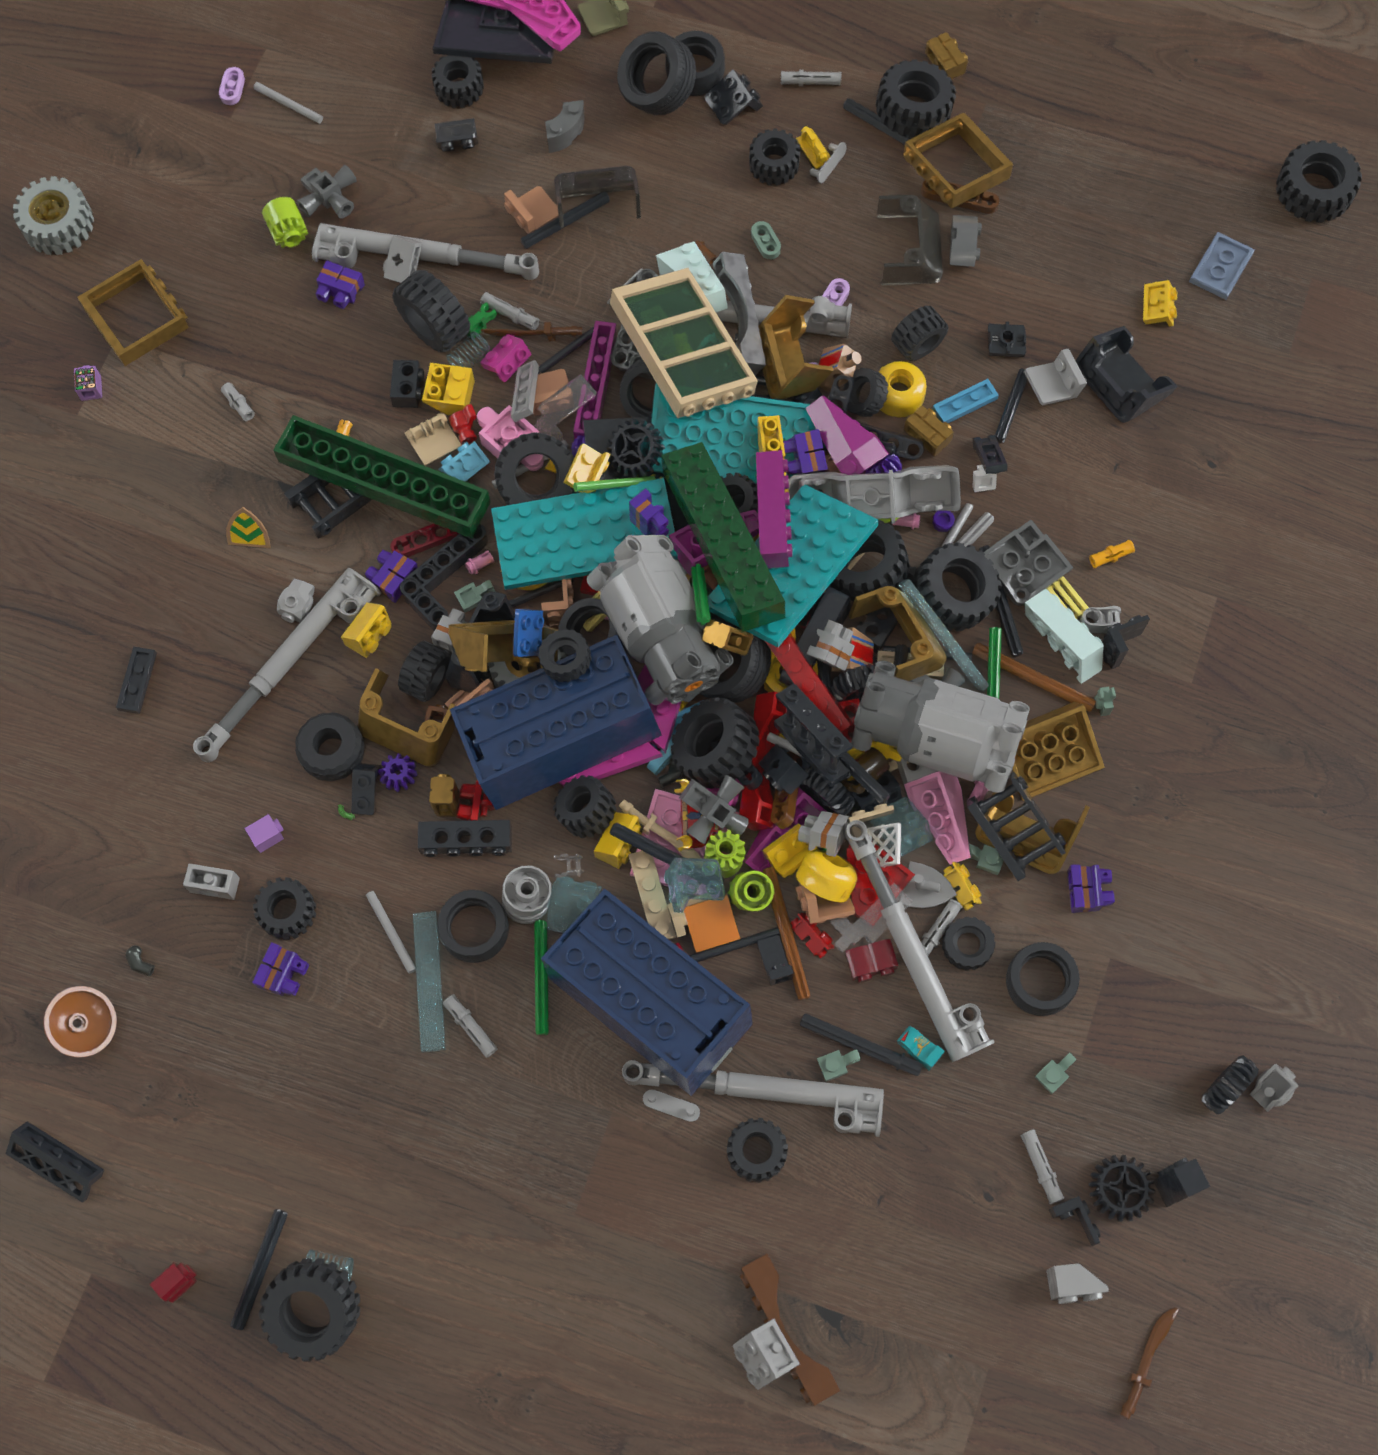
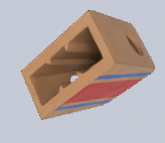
(843, 361)
(862, 651)

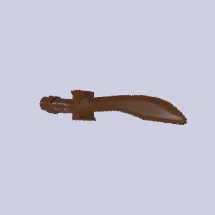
(549, 331)
(1157, 1335)

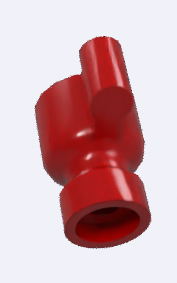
(463, 422)

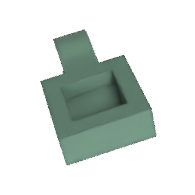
(470, 595)
(1104, 700)
(987, 858)
(834, 1065)
(1053, 1075)

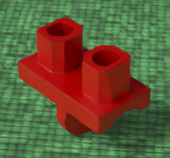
(473, 792)

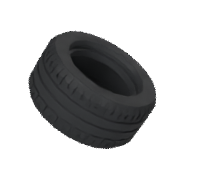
(634, 63)
(750, 674)

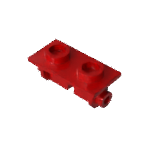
(819, 940)

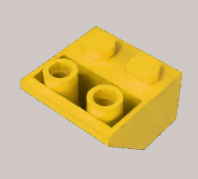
(448, 388)
(367, 629)
(613, 850)

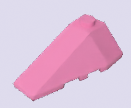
(941, 803)

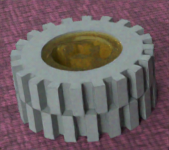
(62, 225)

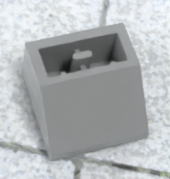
(1074, 1281)

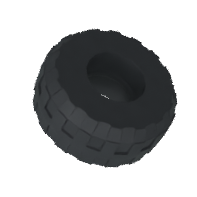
(317, 731)

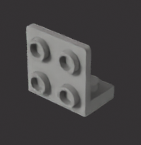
(1056, 380)
(765, 1354)

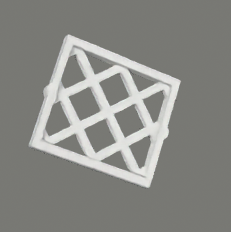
(896, 846)

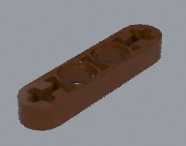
(974, 205)
(784, 812)

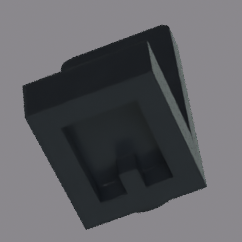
(363, 788)
(775, 960)
(1065, 1211)

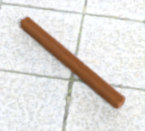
(1037, 678)
(787, 937)

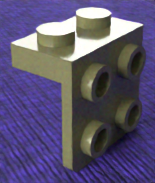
(603, 15)

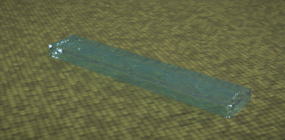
(943, 635)
(429, 981)

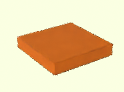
(711, 923)

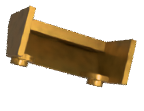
(785, 368)
(489, 642)
(925, 647)
(423, 747)
(1052, 860)

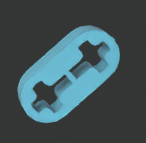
(659, 764)

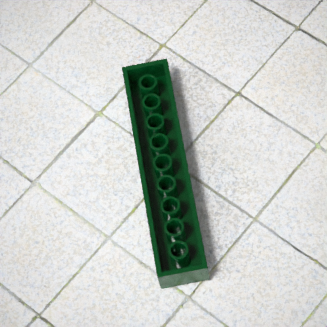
(382, 476)
(723, 537)

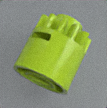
(284, 222)
(729, 843)
(762, 891)

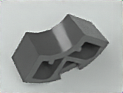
(565, 126)
(964, 240)

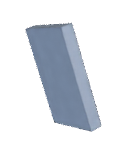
(1221, 265)

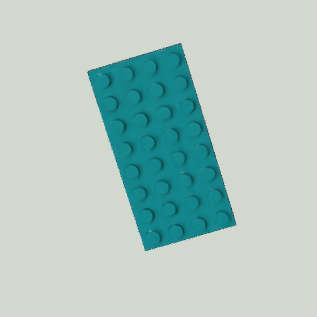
(728, 430)
(568, 533)
(823, 542)

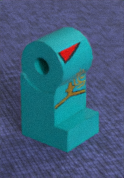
(920, 1047)

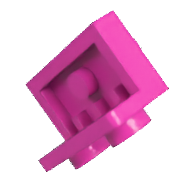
(506, 357)

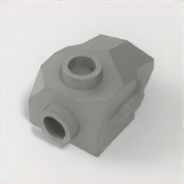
(295, 601)
(1274, 1087)

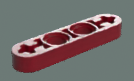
(432, 540)

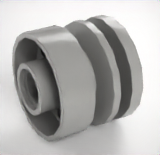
(526, 894)

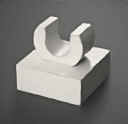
(983, 481)

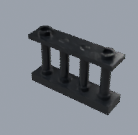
(310, 485)
(812, 735)
(1005, 846)

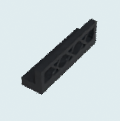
(53, 1156)

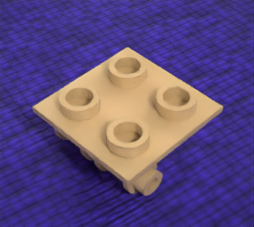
(433, 439)

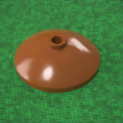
(95, 1016)

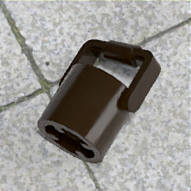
(874, 763)

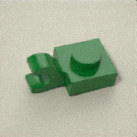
(480, 320)

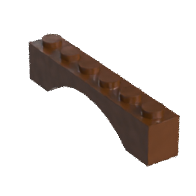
(815, 1378)

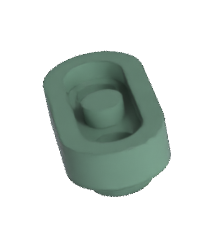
(767, 241)

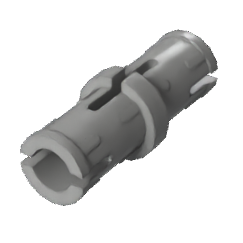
(237, 401)

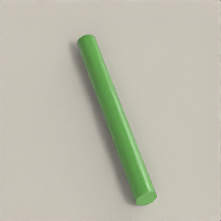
(613, 483)

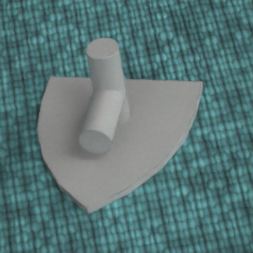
(928, 887)

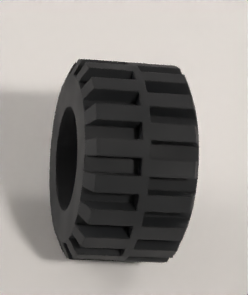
(460, 92)
(779, 144)
(919, 333)
(742, 485)
(423, 671)
(594, 815)
(275, 893)
(762, 1129)

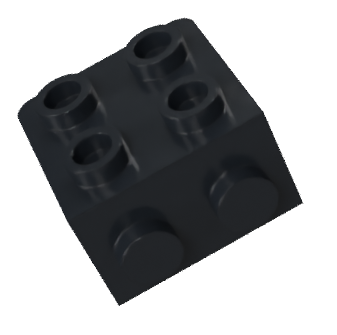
(732, 96)
(456, 134)
(1114, 645)

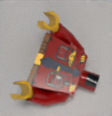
(688, 818)

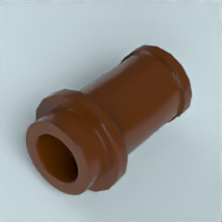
(709, 256)

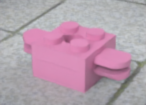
(501, 429)

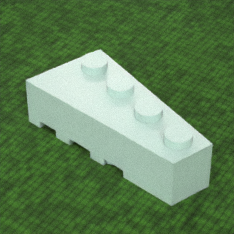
(691, 257)
(1066, 634)

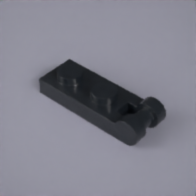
(990, 454)

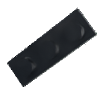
(136, 680)

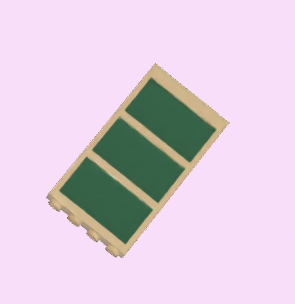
(683, 342)

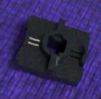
(1000, 347)

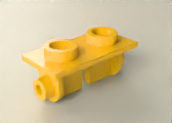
(813, 147)
(959, 877)

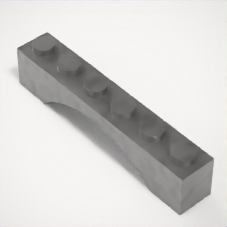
(733, 275)

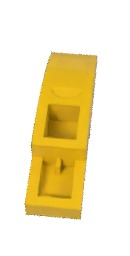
(770, 435)

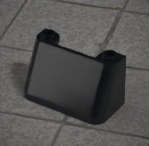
(1119, 377)
(492, 607)

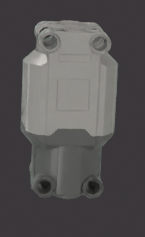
(657, 618)
(941, 726)

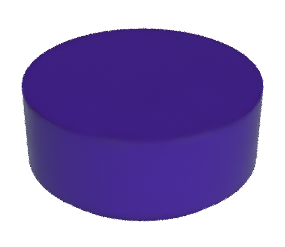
(943, 521)

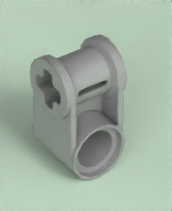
(1102, 616)

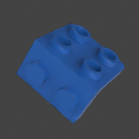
(527, 632)

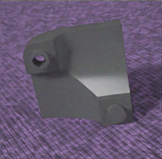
(1027, 562)

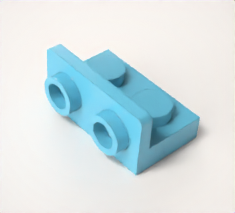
(465, 463)

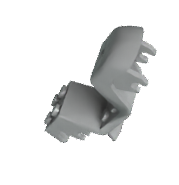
(889, 493)

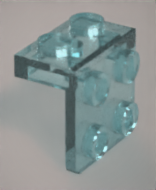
(914, 826)
(693, 880)
(569, 901)

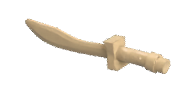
(649, 824)

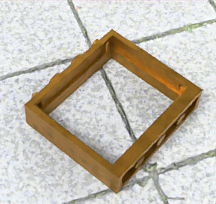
(976, 140)
(117, 284)

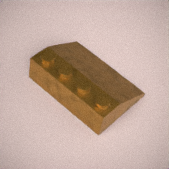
(1057, 749)

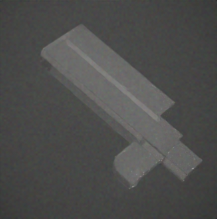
(563, 404)
(869, 925)

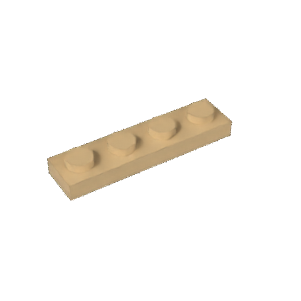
(651, 893)

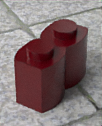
(871, 960)
(174, 1281)

